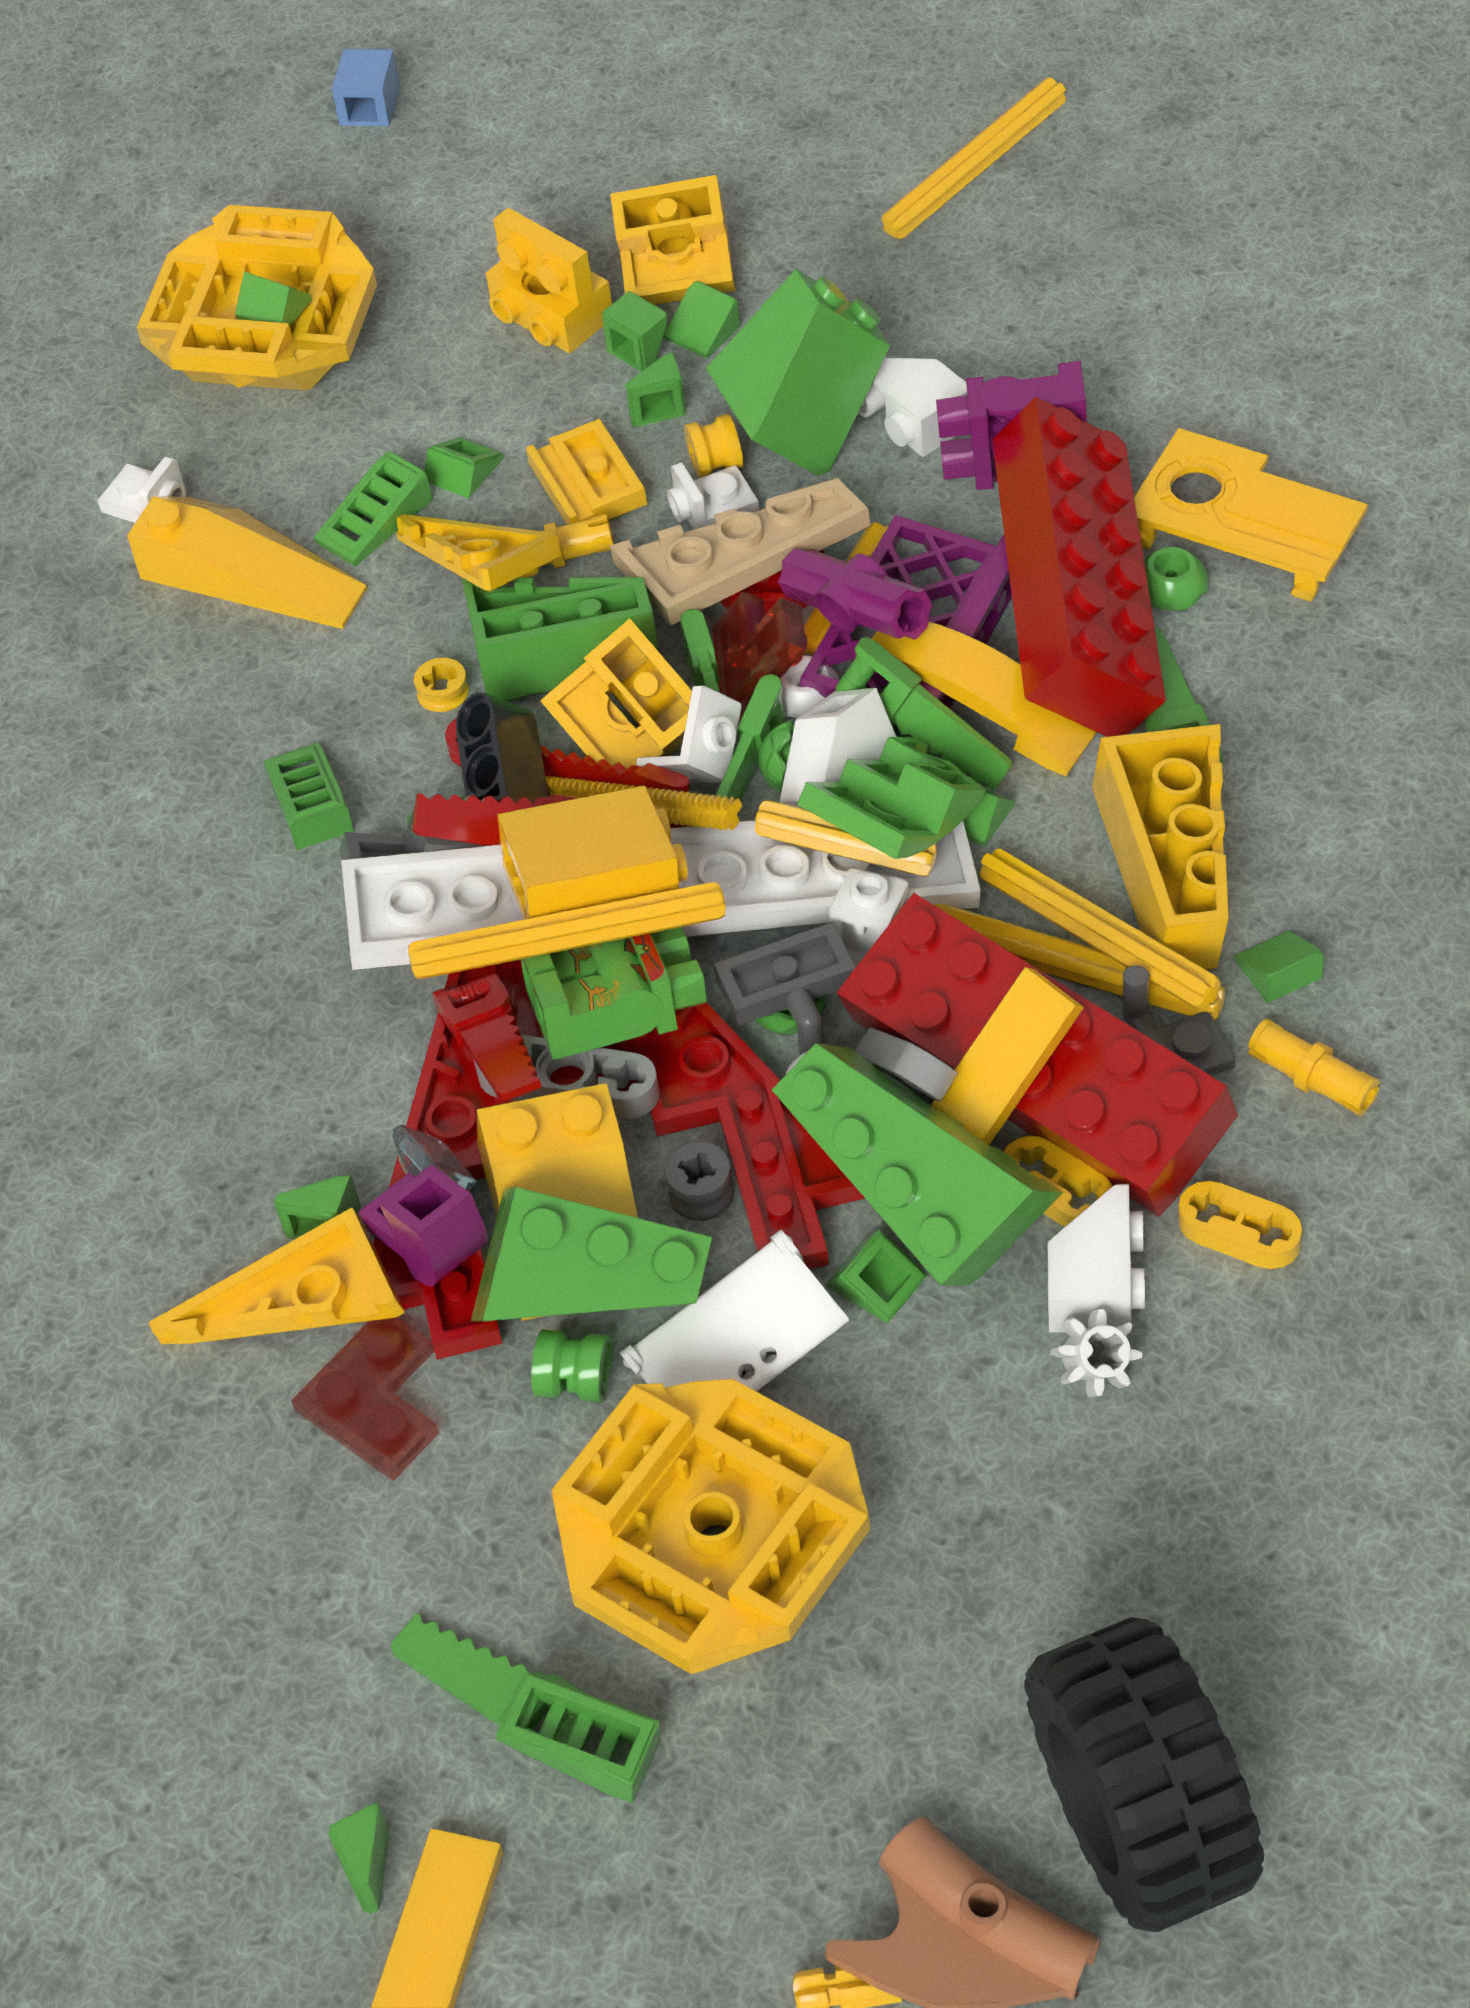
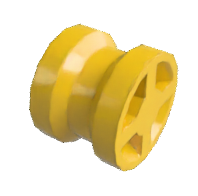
(713, 445)

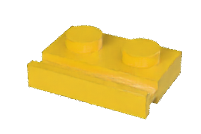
(586, 474)

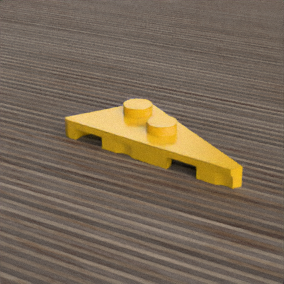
(477, 551)
(307, 1284)

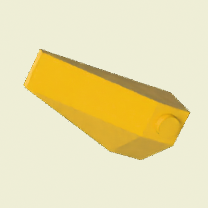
(238, 560)

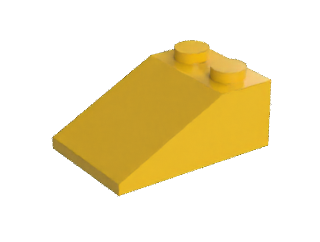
(559, 1148)

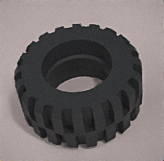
(1144, 1774)

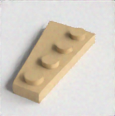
(740, 548)

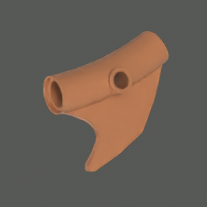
(964, 1934)

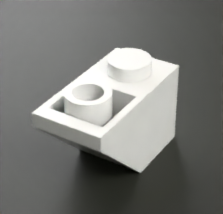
(910, 393)
(834, 730)
(1093, 1263)

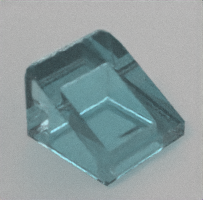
(420, 1150)

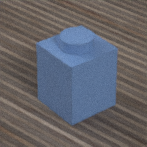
(366, 87)

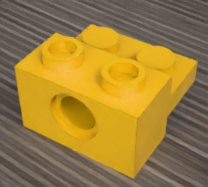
(673, 238)
(545, 284)
(641, 682)

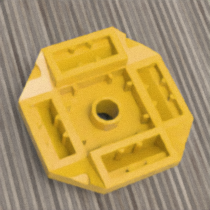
(196, 295)
(696, 1461)

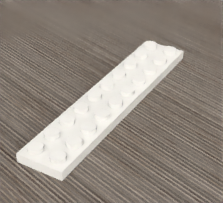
(761, 879)

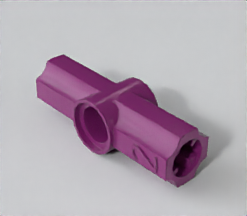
(855, 593)

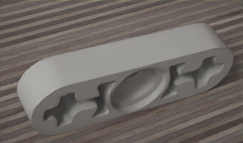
(907, 1064)
(615, 1065)

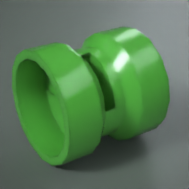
(571, 1365)

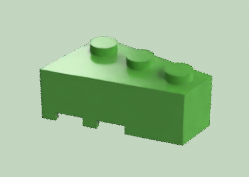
(539, 635)
(583, 1259)

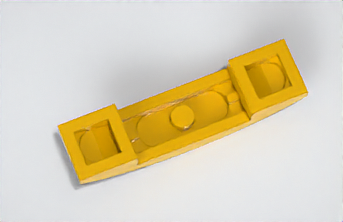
(994, 688)

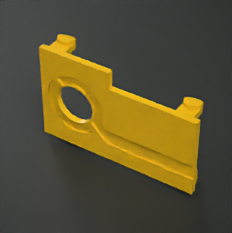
(1253, 513)

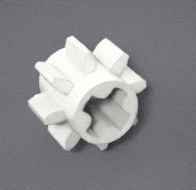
(1078, 1349)

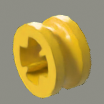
(441, 669)

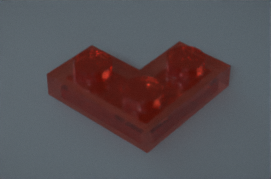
(756, 644)
(357, 1401)

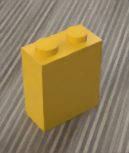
(589, 852)

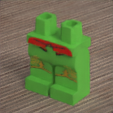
(612, 990)

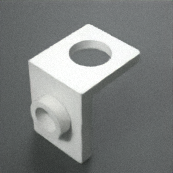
(706, 740)

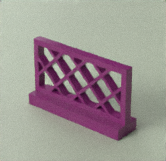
(976, 611)

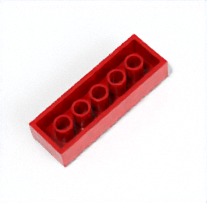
(1077, 570)
(1102, 1092)

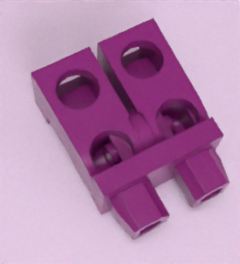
(990, 408)

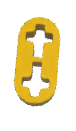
(1061, 1171)
(1240, 1224)

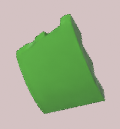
(897, 800)

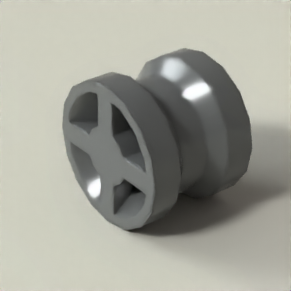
(711, 1193)

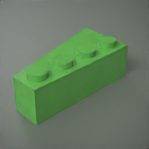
(915, 1165)

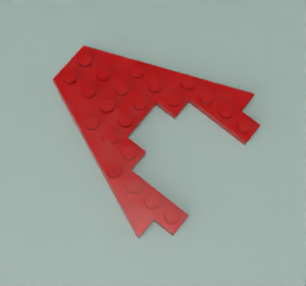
(702, 1080)

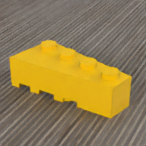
(1165, 831)

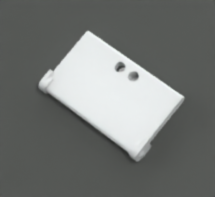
(752, 1311)

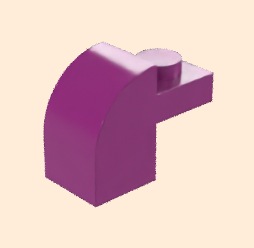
(427, 1223)

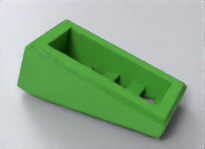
(389, 479)
(317, 822)
(570, 1758)

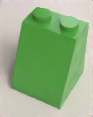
(802, 370)

